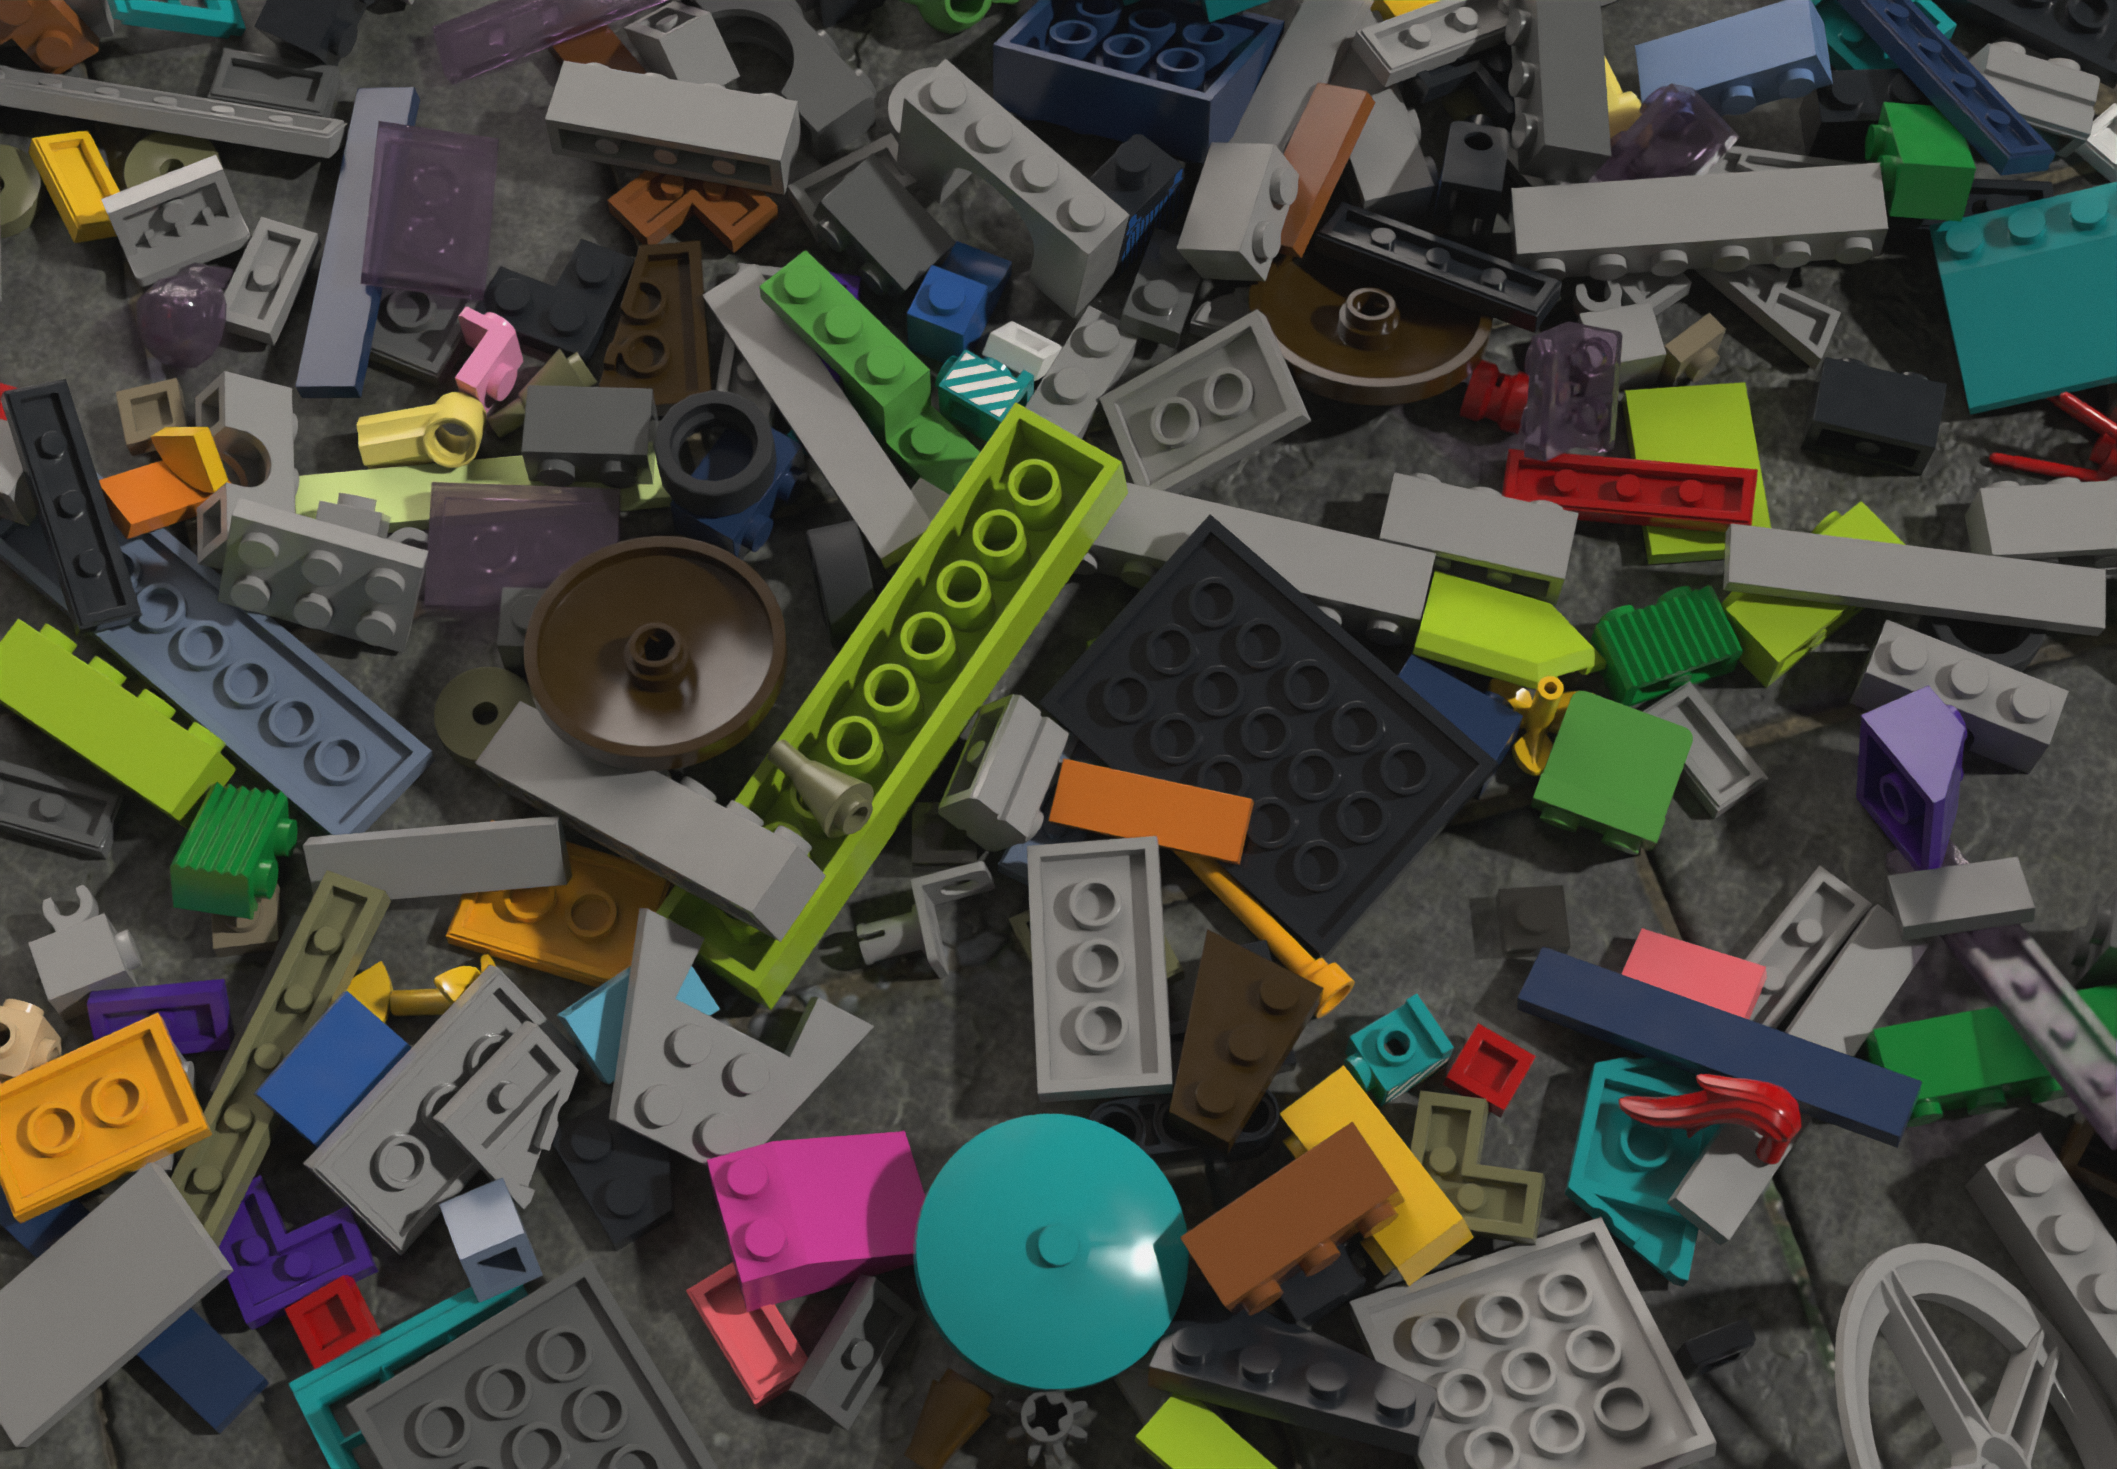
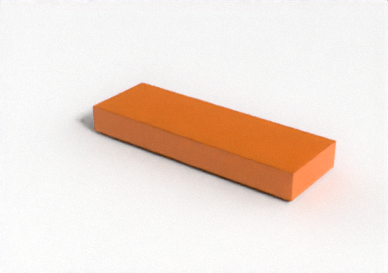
(1143, 806)

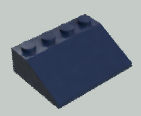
(1135, 70)

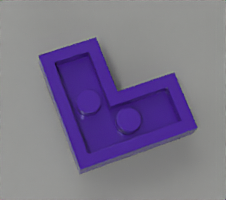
(284, 1267)

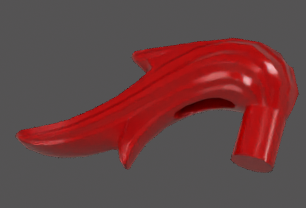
(1740, 1101)

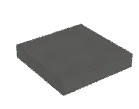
(420, 333)

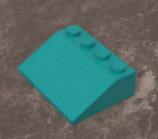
(2032, 297)

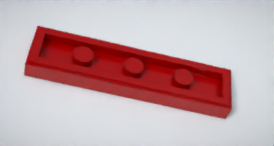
(1636, 490)

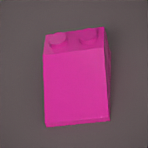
(816, 1212)

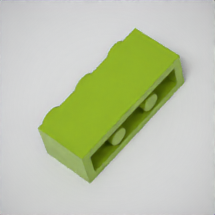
(1784, 630)

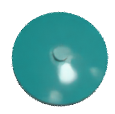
(1050, 1252)

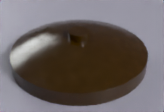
(1366, 334)
(656, 653)

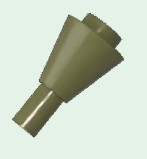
(556, 372)
(834, 798)

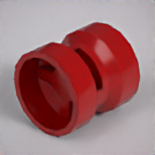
(1496, 397)

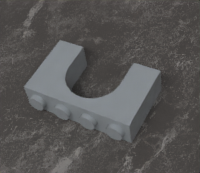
(960, 130)

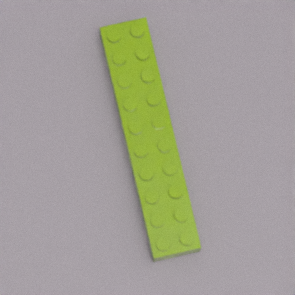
(919, 672)

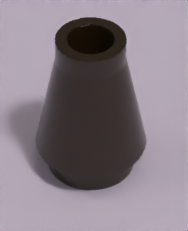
(947, 1420)

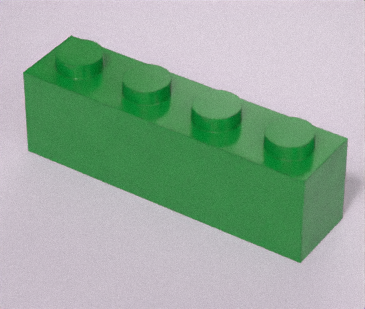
(1973, 1058)

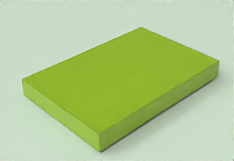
(1693, 427)

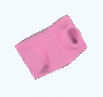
(494, 362)

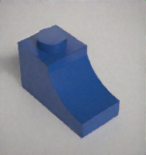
(956, 302)

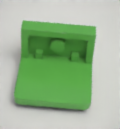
(1612, 772)

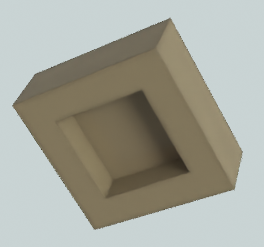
(1692, 353)
(148, 410)
(245, 936)

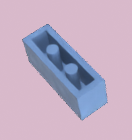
(1742, 58)

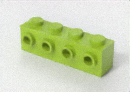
(107, 724)

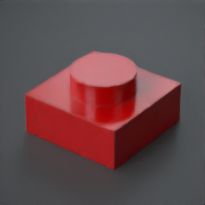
(1489, 1069)
(332, 1321)

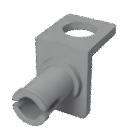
(920, 927)

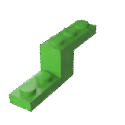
(877, 370)

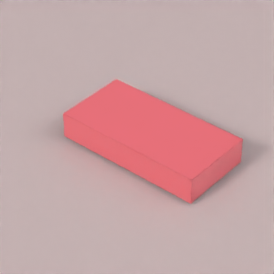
(1696, 972)
(753, 1342)

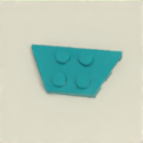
(1632, 1168)

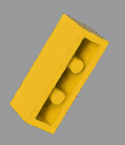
(1427, 1221)

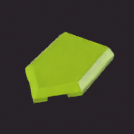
(1500, 633)

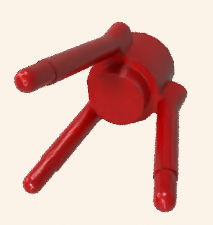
(2103, 453)

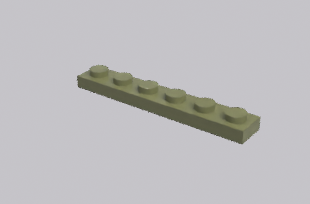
(306, 983)

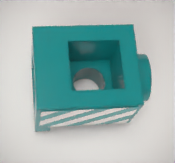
(980, 392)
(1389, 1075)

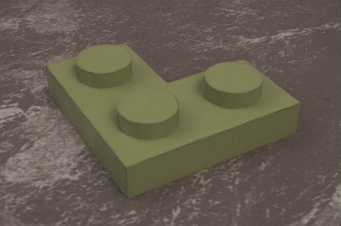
(1490, 1198)

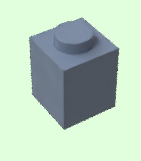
(490, 1240)

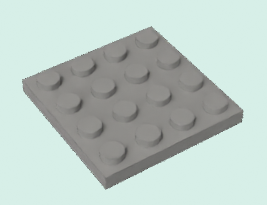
(1539, 1361)

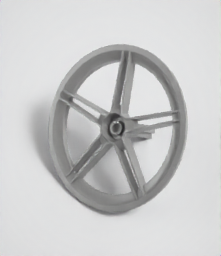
(2038, 1369)

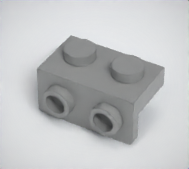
(177, 220)

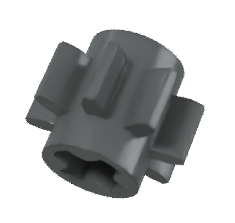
(1037, 1439)

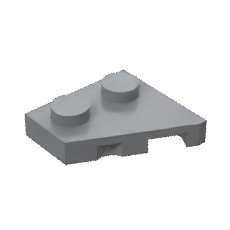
(511, 1109)

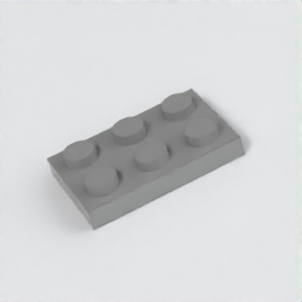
(1205, 407)
(321, 575)

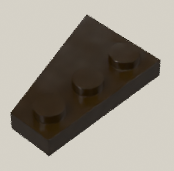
(662, 326)
(1236, 1039)

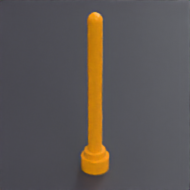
(1264, 926)

